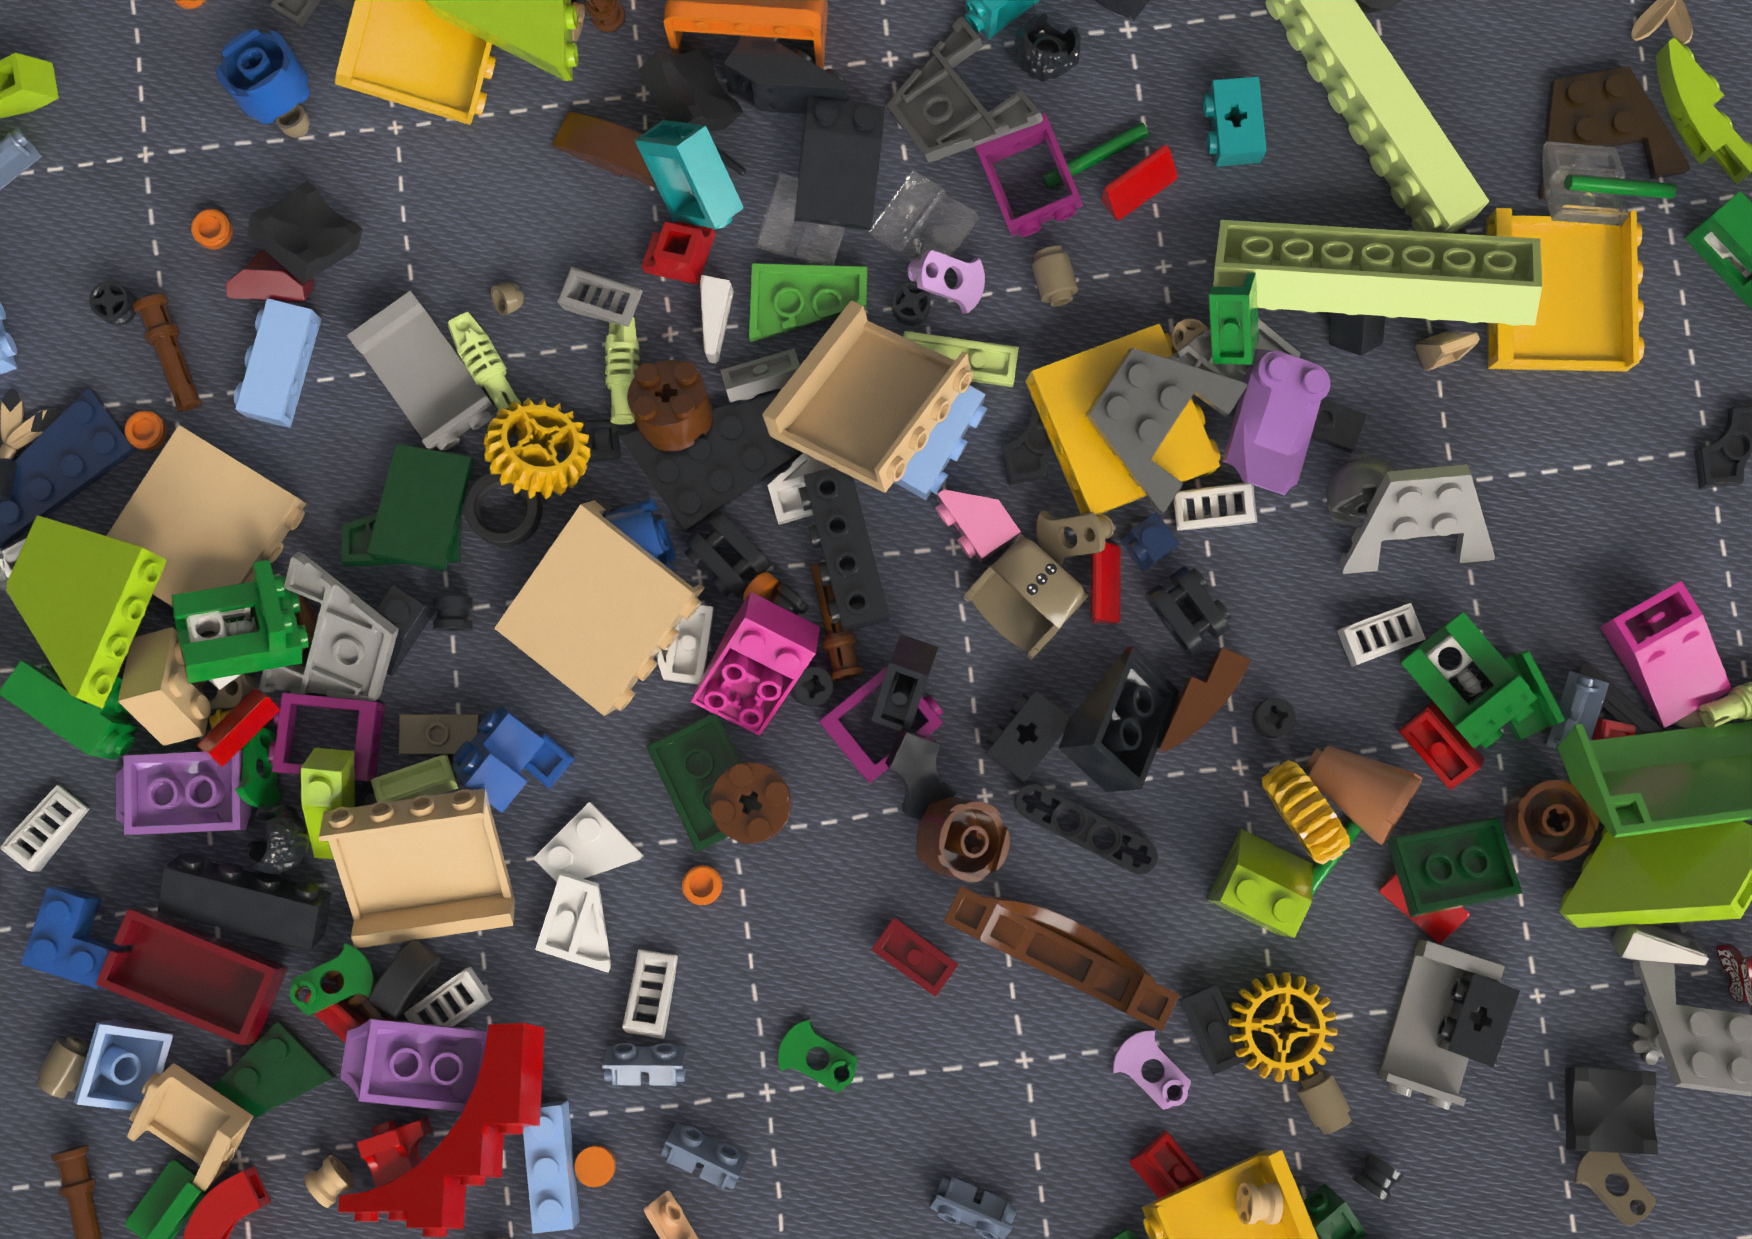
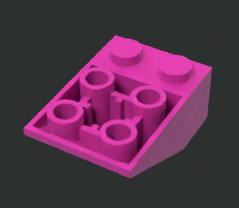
(1669, 654)
(756, 664)

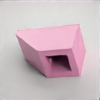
(979, 520)

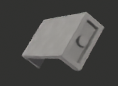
(422, 373)
(1412, 1050)

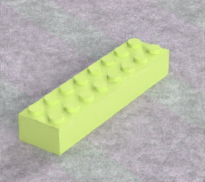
(1383, 112)
(1383, 271)

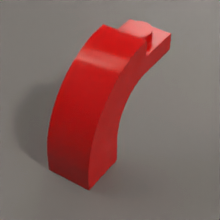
(227, 1205)

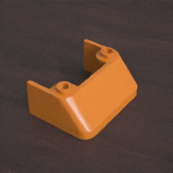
(749, 18)

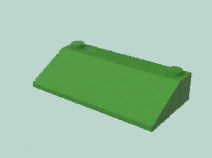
(1663, 777)

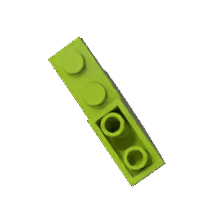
(1690, 103)

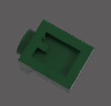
(1332, 1215)

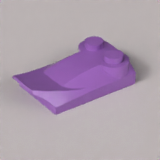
(1275, 419)
(180, 794)
(413, 1063)

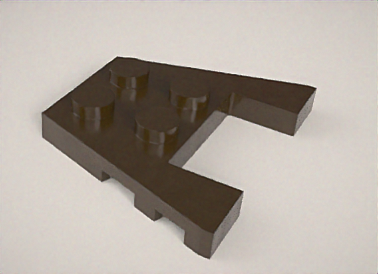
(1610, 112)

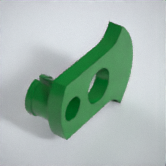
(253, 788)
(357, 980)
(794, 1051)

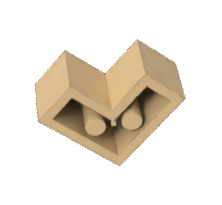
(158, 689)

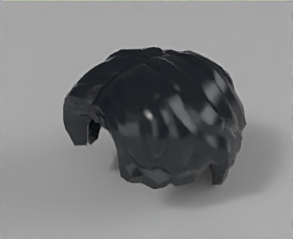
(1046, 51)
(284, 839)

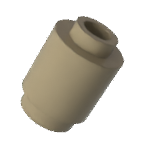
(1054, 276)
(63, 1066)
(1324, 1102)

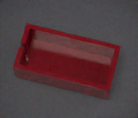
(192, 976)

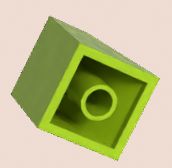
(1264, 885)

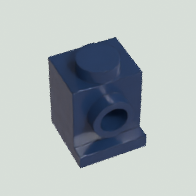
(1149, 542)

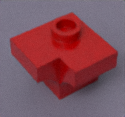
(679, 252)
(393, 1149)

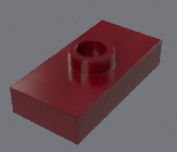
(914, 957)

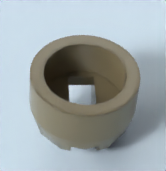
(294, 123)
(506, 298)

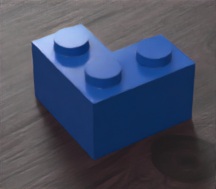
(497, 757)
(62, 939)

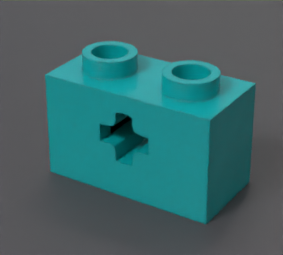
(1242, 101)

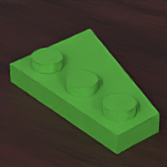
(801, 295)

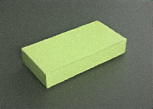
(424, 778)

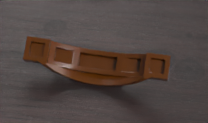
(1064, 952)

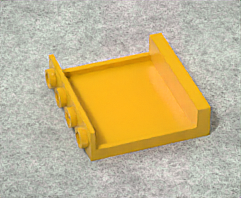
(414, 59)
(1586, 300)
(1092, 471)
(1210, 1210)

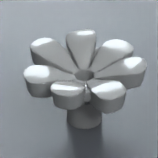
(1647, 1040)

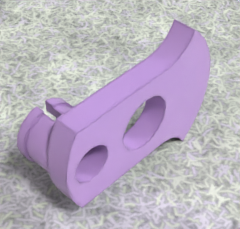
(930, 273)
(1139, 1049)

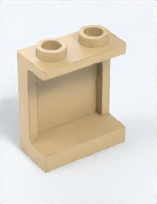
(192, 1121)

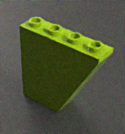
(526, 28)
(83, 601)
(1664, 878)

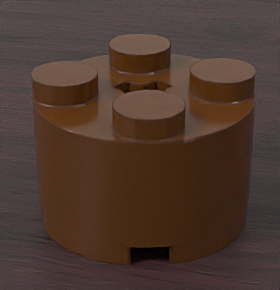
(670, 404)
(744, 781)
(1527, 823)
(962, 839)

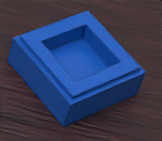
(549, 762)

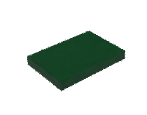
(420, 507)
(689, 768)
(1454, 866)

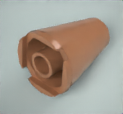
(1364, 788)

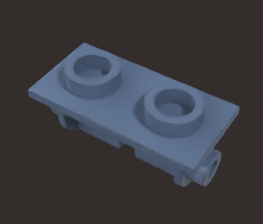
(15, 156)
(1579, 705)
(626, 1062)
(720, 1161)
(986, 1217)

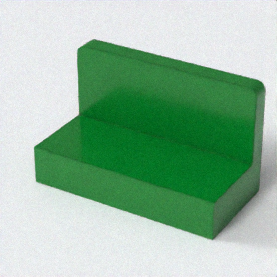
(1234, 322)
(1546, 709)
(167, 1204)

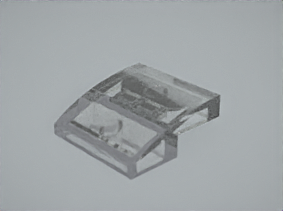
(1582, 206)
(922, 220)
(795, 239)

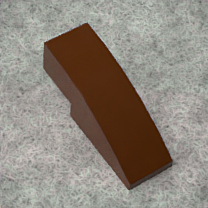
(603, 145)
(1203, 699)

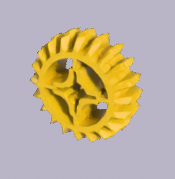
(533, 461)
(1306, 812)
(1282, 1045)

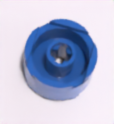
(263, 75)
(641, 526)

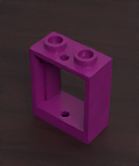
(1012, 144)
(832, 725)
(367, 737)

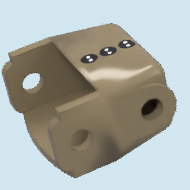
(1026, 596)

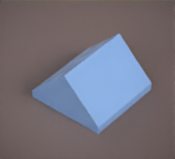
(121, 1063)

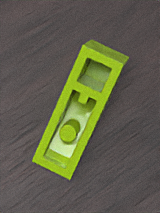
(25, 84)
(326, 785)

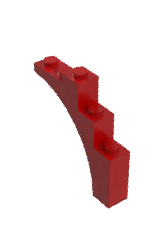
(500, 1104)

